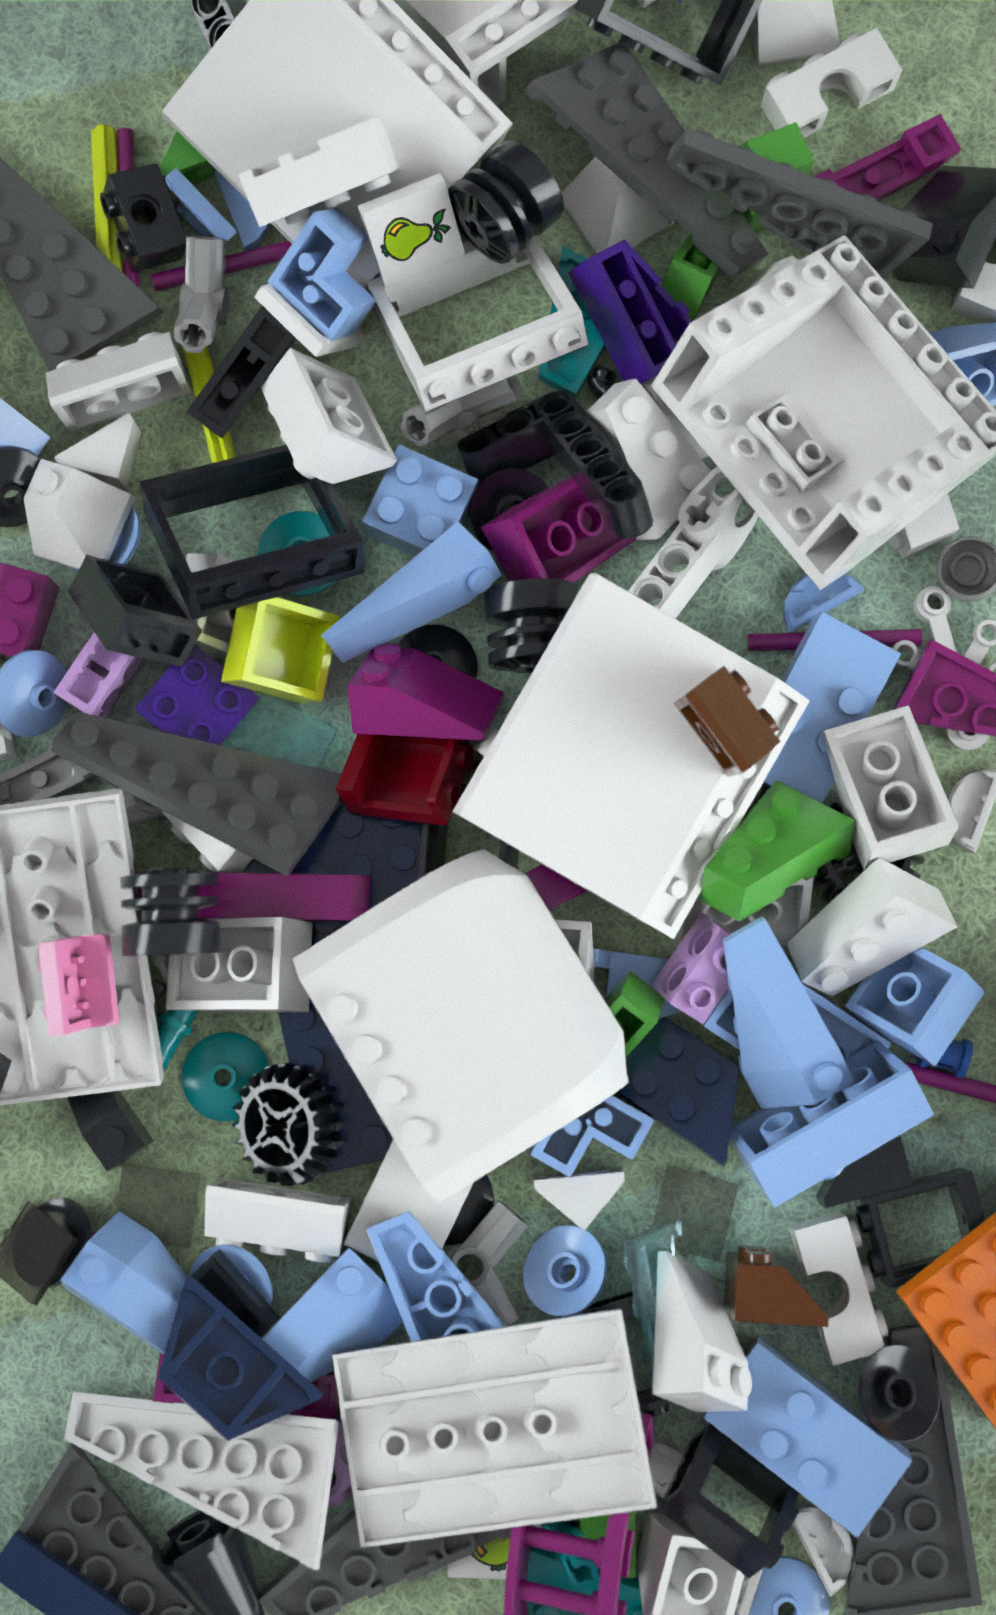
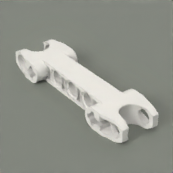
(703, 540)

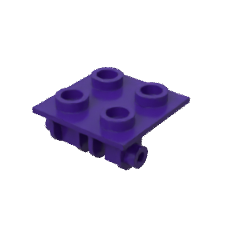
(195, 701)

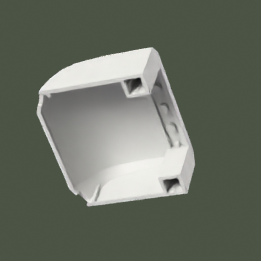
(466, 1019)

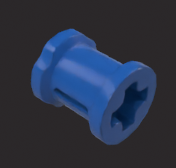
(955, 1058)

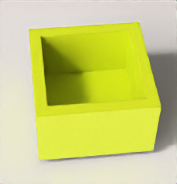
(280, 650)

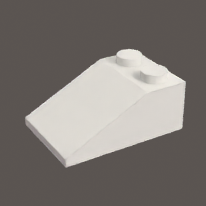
(889, 787)
(250, 972)
(694, 1342)

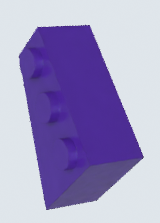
(630, 310)

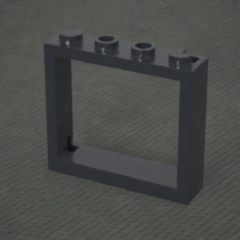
(714, 53)
(265, 574)

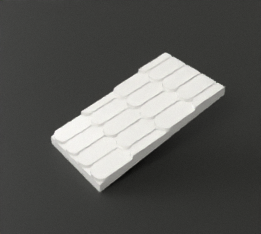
(55, 883)
(493, 1429)

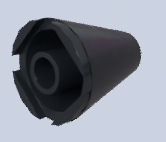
(210, 1566)

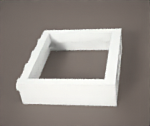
(491, 359)

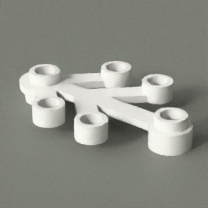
(941, 633)

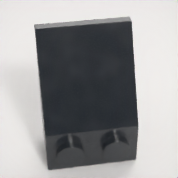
(963, 217)

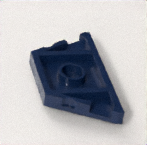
(684, 1087)
(227, 1368)

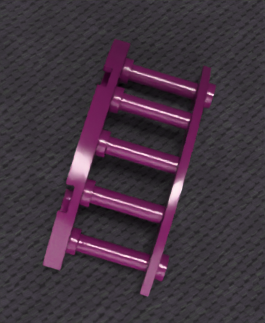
(609, 1553)

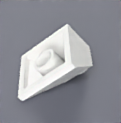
(793, 30)
(610, 210)
(73, 514)
(682, 1573)

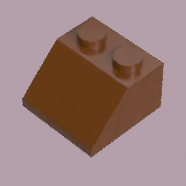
(729, 721)
(765, 1291)

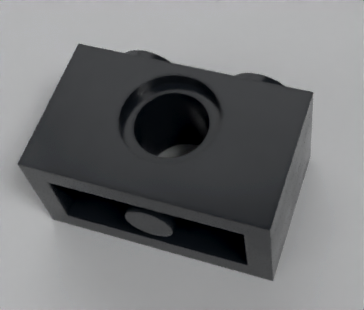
(143, 193)

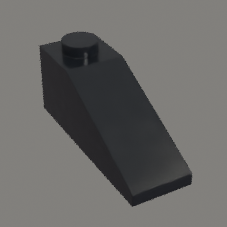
(241, 373)

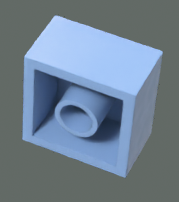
(418, 502)
(917, 1003)

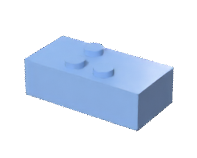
(842, 679)
(811, 1143)
(813, 1439)

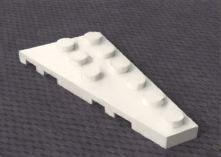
(261, 1482)

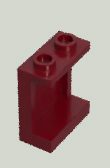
(405, 777)

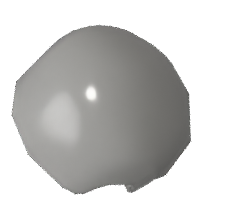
(968, 569)

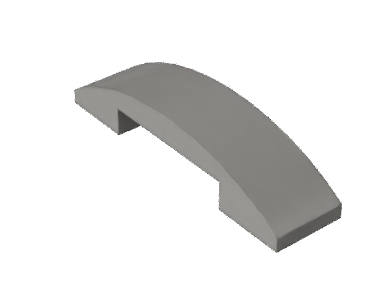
(41, 778)

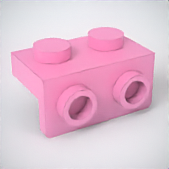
(78, 983)

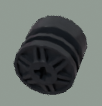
(506, 201)
(531, 618)
(170, 913)

